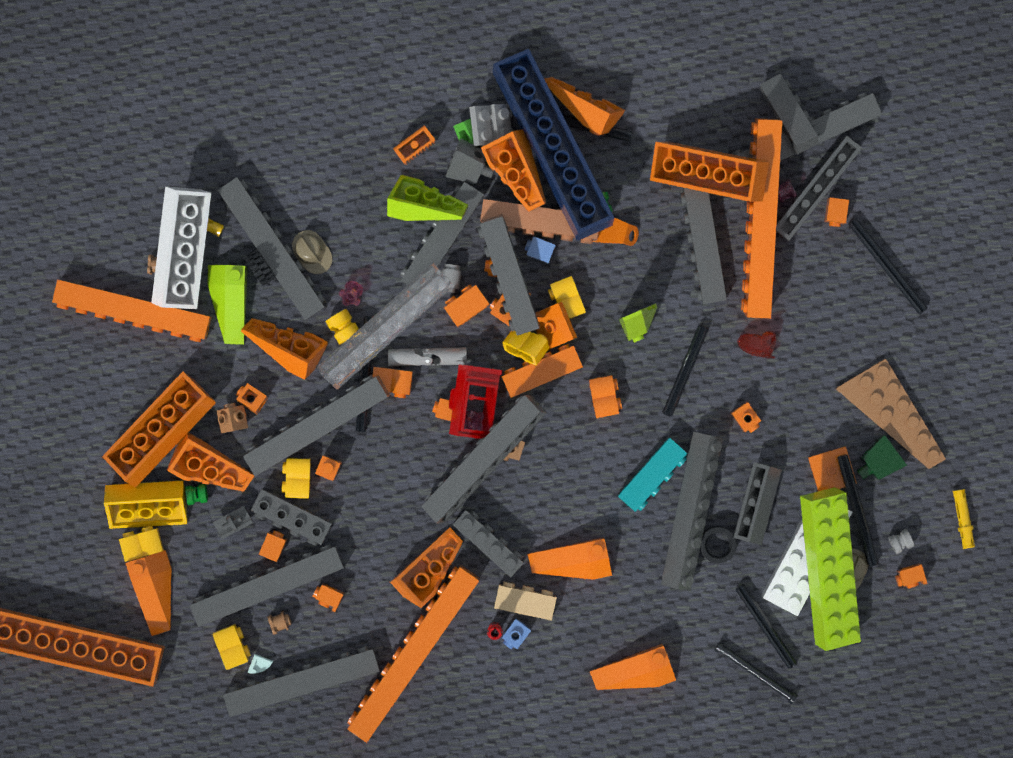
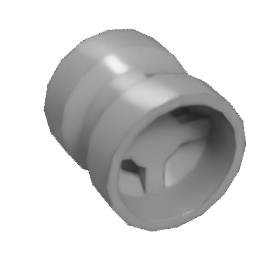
(900, 542)

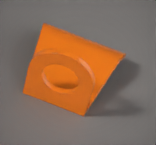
(618, 233)

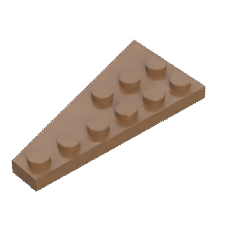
(886, 403)

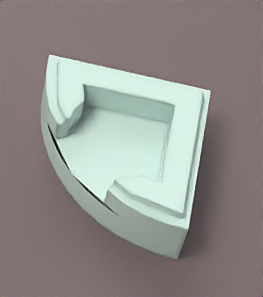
(259, 664)

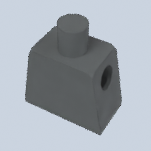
(468, 163)

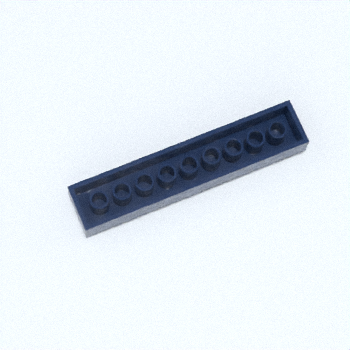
(553, 144)

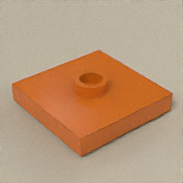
(555, 325)
(827, 469)

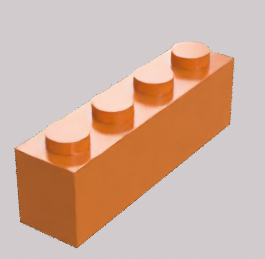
(546, 370)

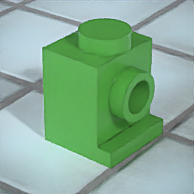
(464, 131)

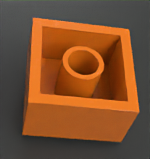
(466, 305)

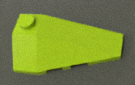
(414, 202)
(228, 293)
(638, 323)

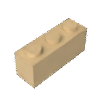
(525, 601)

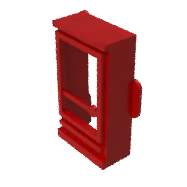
(459, 397)

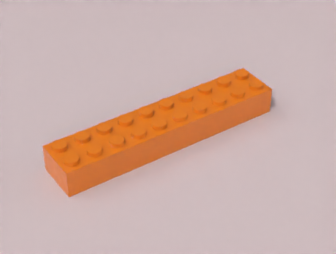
(762, 223)
(80, 647)
(411, 656)

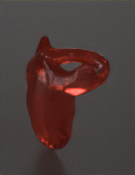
(758, 345)

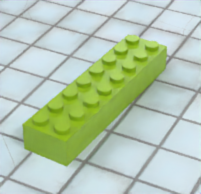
(830, 568)

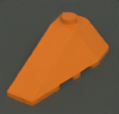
(593, 114)
(516, 166)
(291, 350)
(202, 463)
(576, 560)
(425, 573)
(152, 587)
(641, 670)

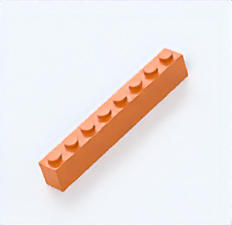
(131, 309)

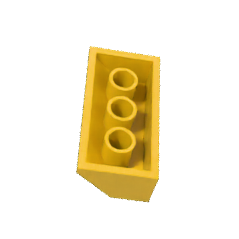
(146, 504)

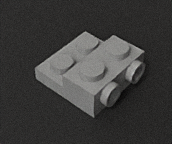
(490, 123)

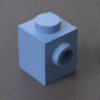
(539, 249)
(515, 634)

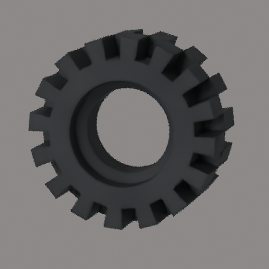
(259, 267)

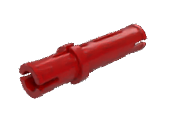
(494, 636)

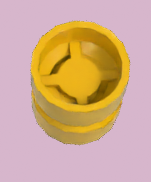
(342, 326)

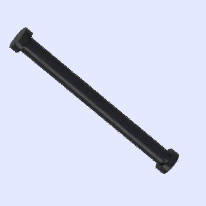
(755, 672)

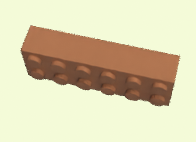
(540, 220)

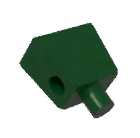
(880, 460)

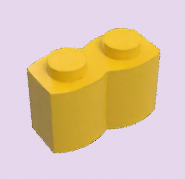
(566, 292)
(528, 346)
(297, 477)
(141, 544)
(231, 646)

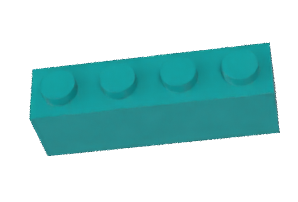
(652, 474)

